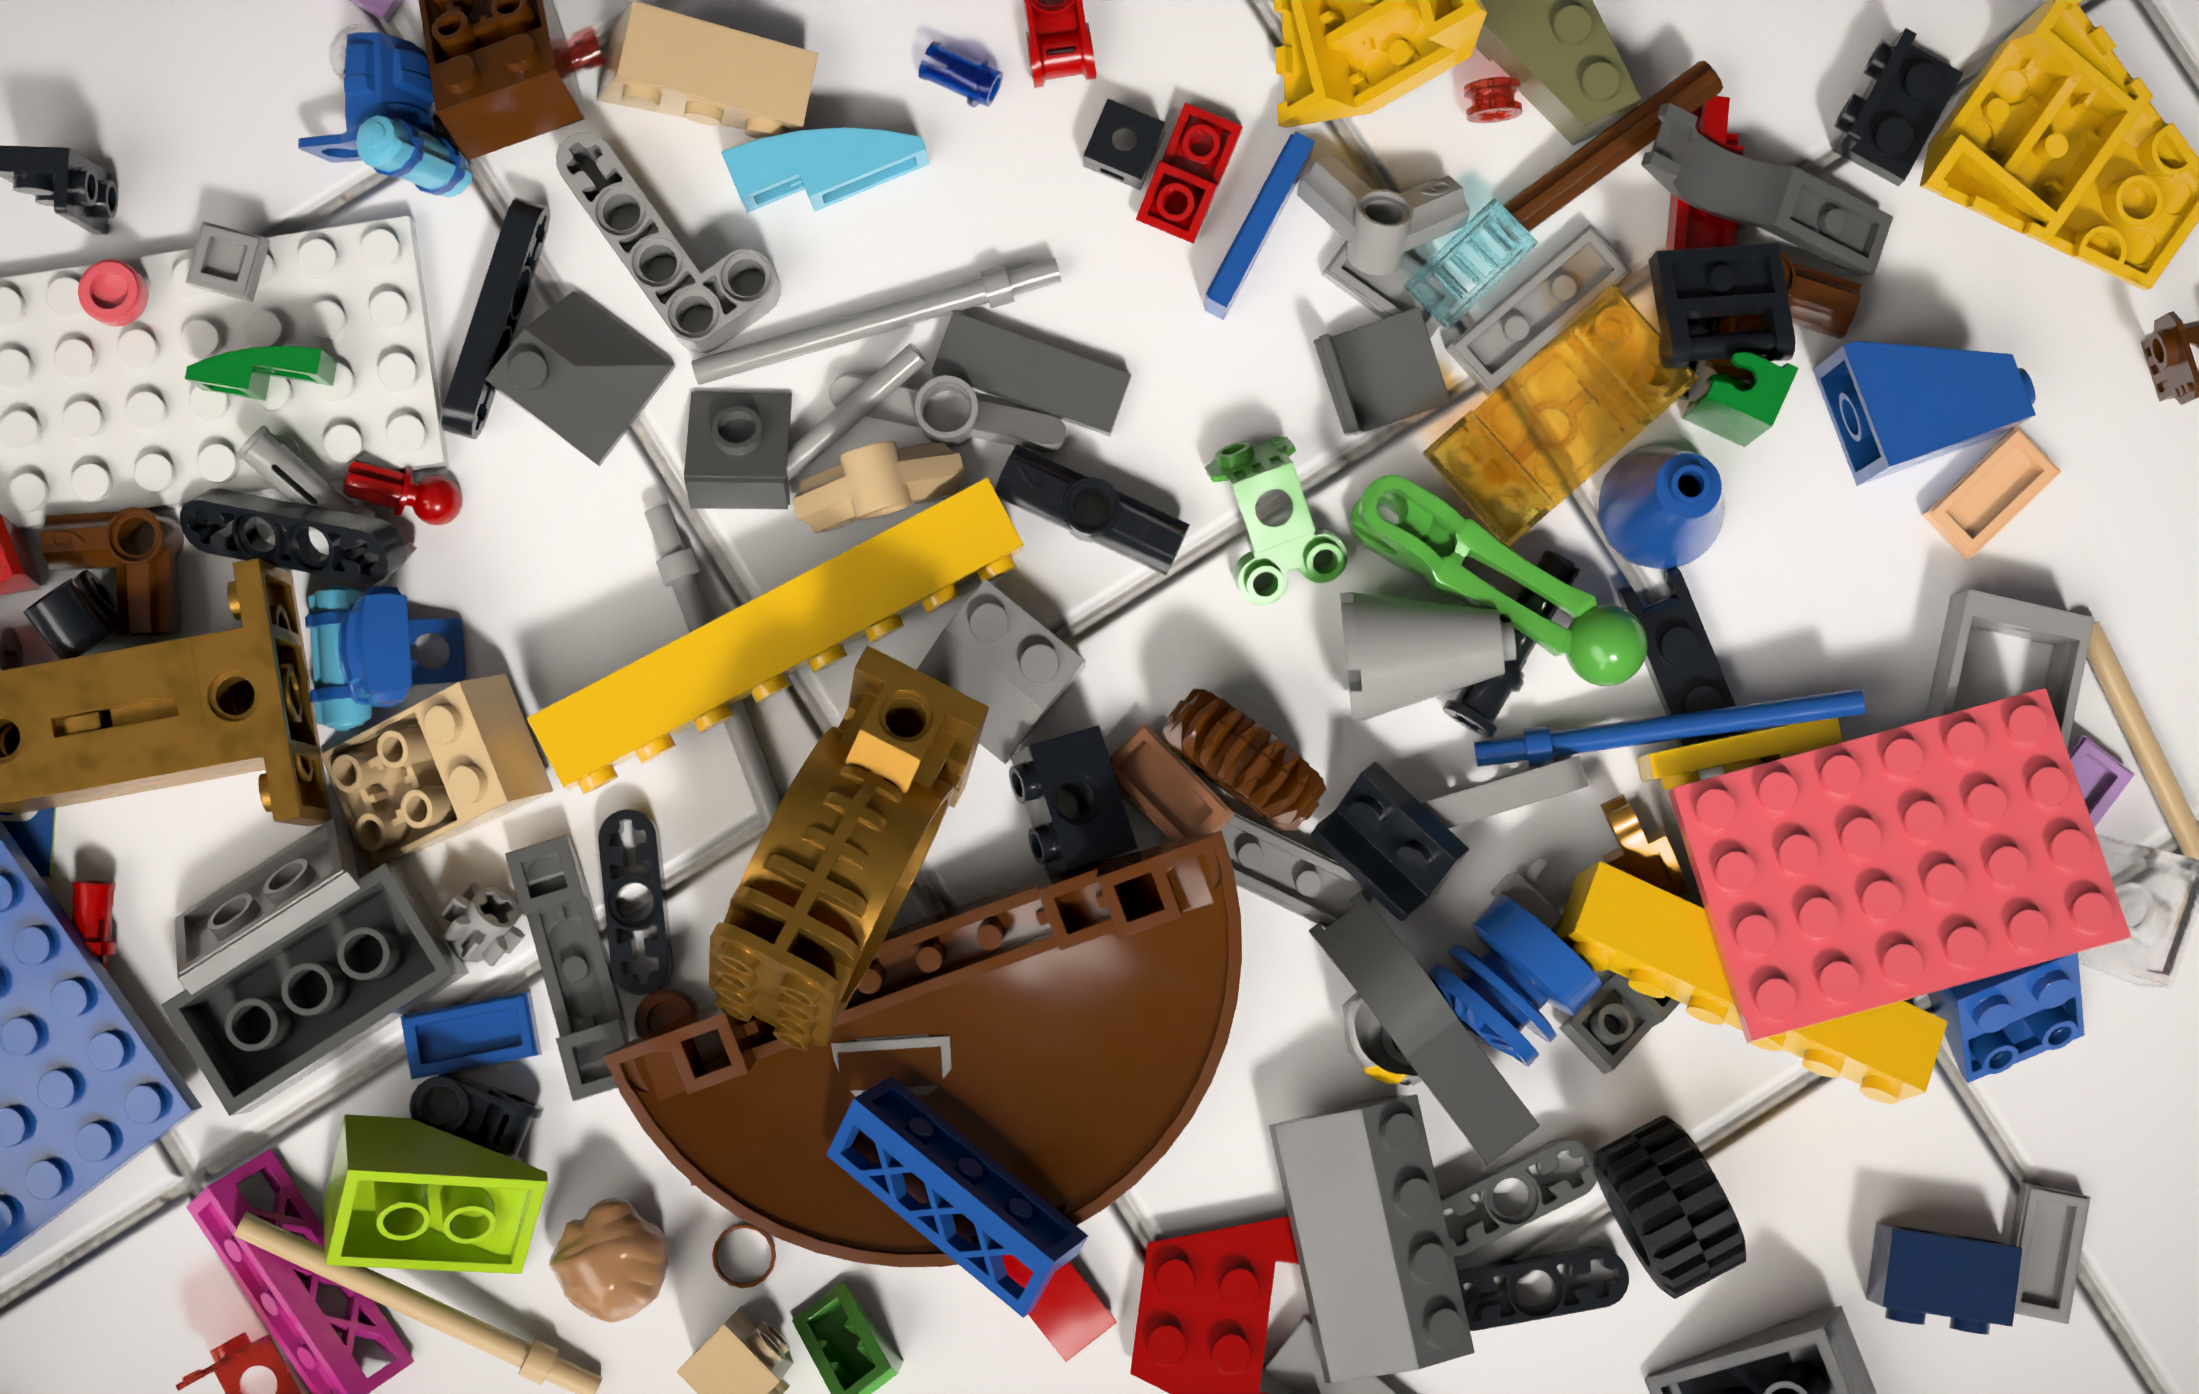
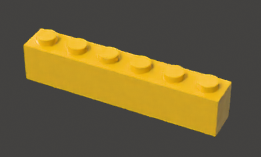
(1671, 952)

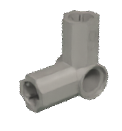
(1381, 221)

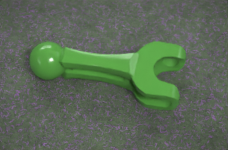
(1431, 541)

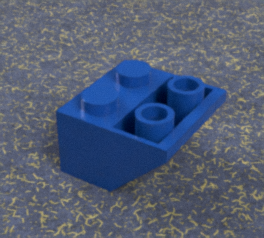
(2011, 1016)

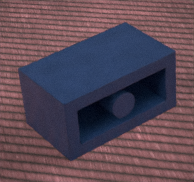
(1943, 1276)

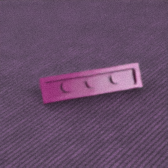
(280, 1295)

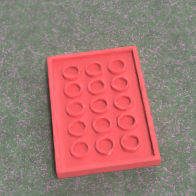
(1897, 865)

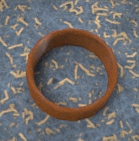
(715, 1258)

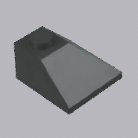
(580, 375)

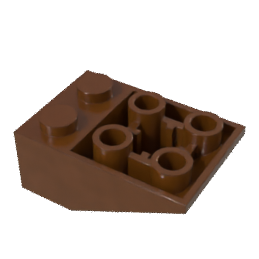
(499, 71)

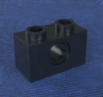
(1084, 768)

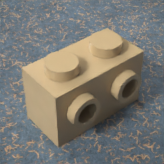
(739, 1360)

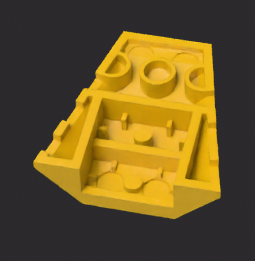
(1366, 53)
(2069, 150)

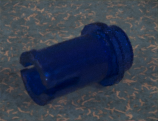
(964, 75)

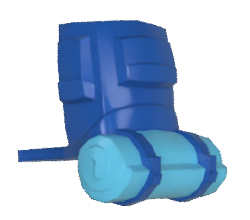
(392, 117)
(365, 652)

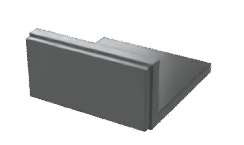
(1382, 372)
(738, 450)

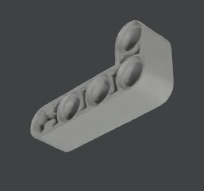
(653, 239)

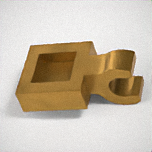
(1641, 855)

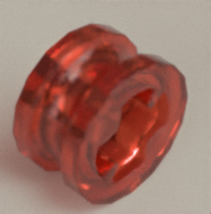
(1493, 100)

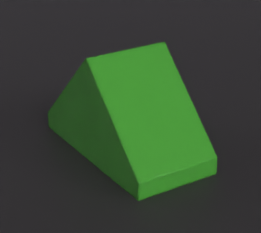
(847, 1344)

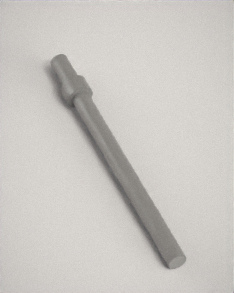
(994, 287)
(680, 570)

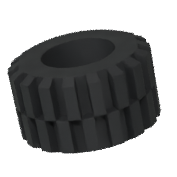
(1670, 1206)

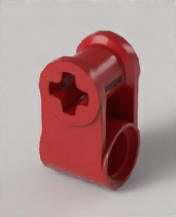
(1058, 41)

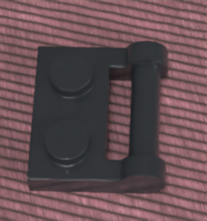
(1721, 285)

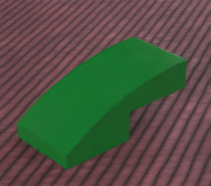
(249, 370)

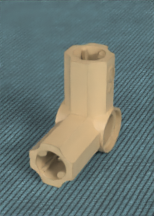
(877, 483)

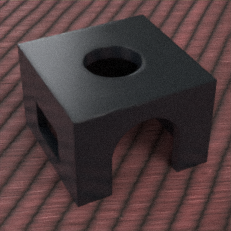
(1124, 166)

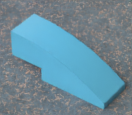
(823, 162)

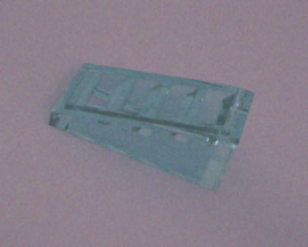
(1504, 231)

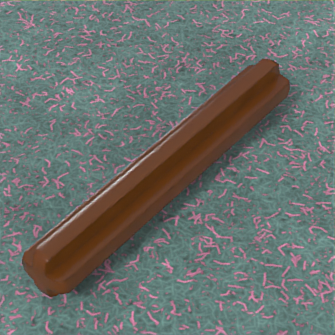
(1611, 147)

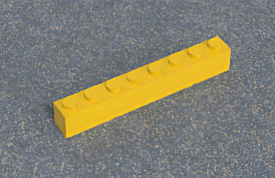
(775, 636)

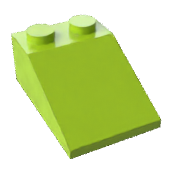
(427, 1200)

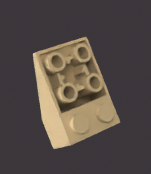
(436, 770)

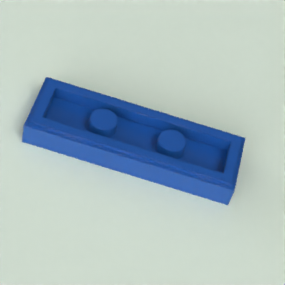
(1258, 225)

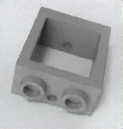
(2062, 629)

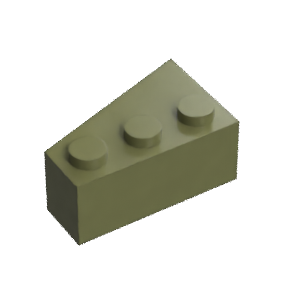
(1562, 62)

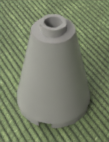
(1417, 650)

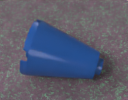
(1661, 506)

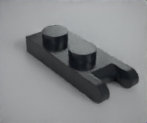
(1679, 652)

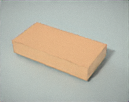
(1991, 493)

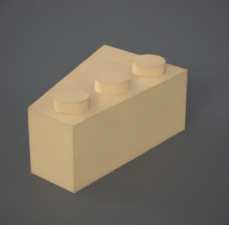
(706, 72)

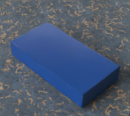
(471, 1035)

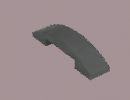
(571, 960)

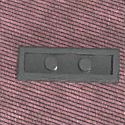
(1032, 373)

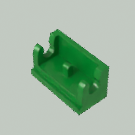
(1741, 409)

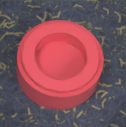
(113, 292)

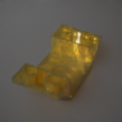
(1559, 417)

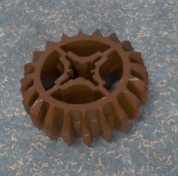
(1244, 759)

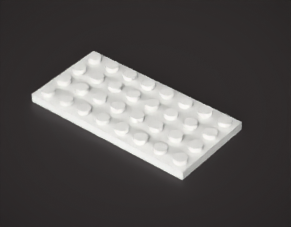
(112, 425)

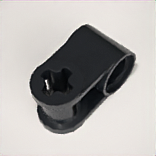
(74, 615)
(480, 1113)

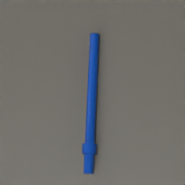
(1542, 745)

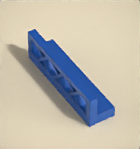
(957, 1180)

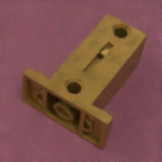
(173, 713)

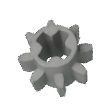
(482, 924)

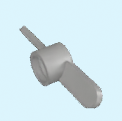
(985, 422)

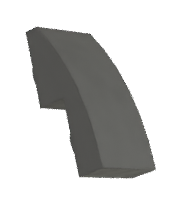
(1615, 1021)

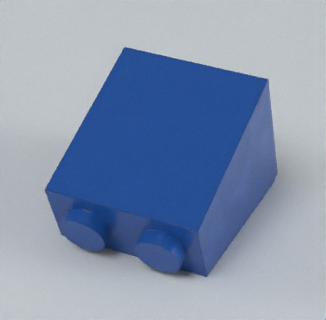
(1918, 402)

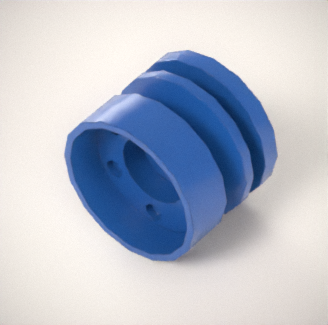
(1514, 980)

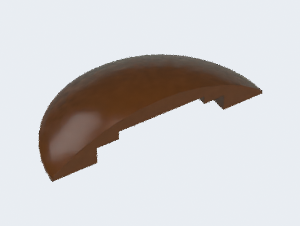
(1076, 1044)

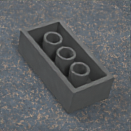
(316, 991)

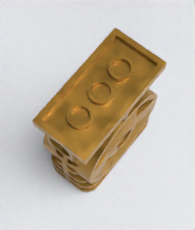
(843, 851)

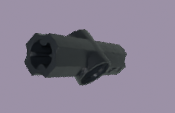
(1053, 490)

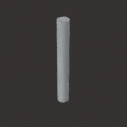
(854, 409)

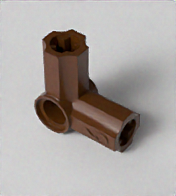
(1815, 301)
(108, 540)

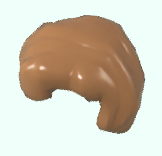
(610, 1261)

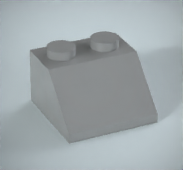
(1005, 662)

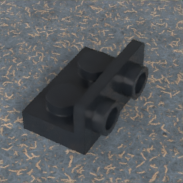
(1897, 109)
(64, 181)
(1390, 842)

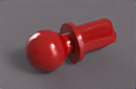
(433, 498)

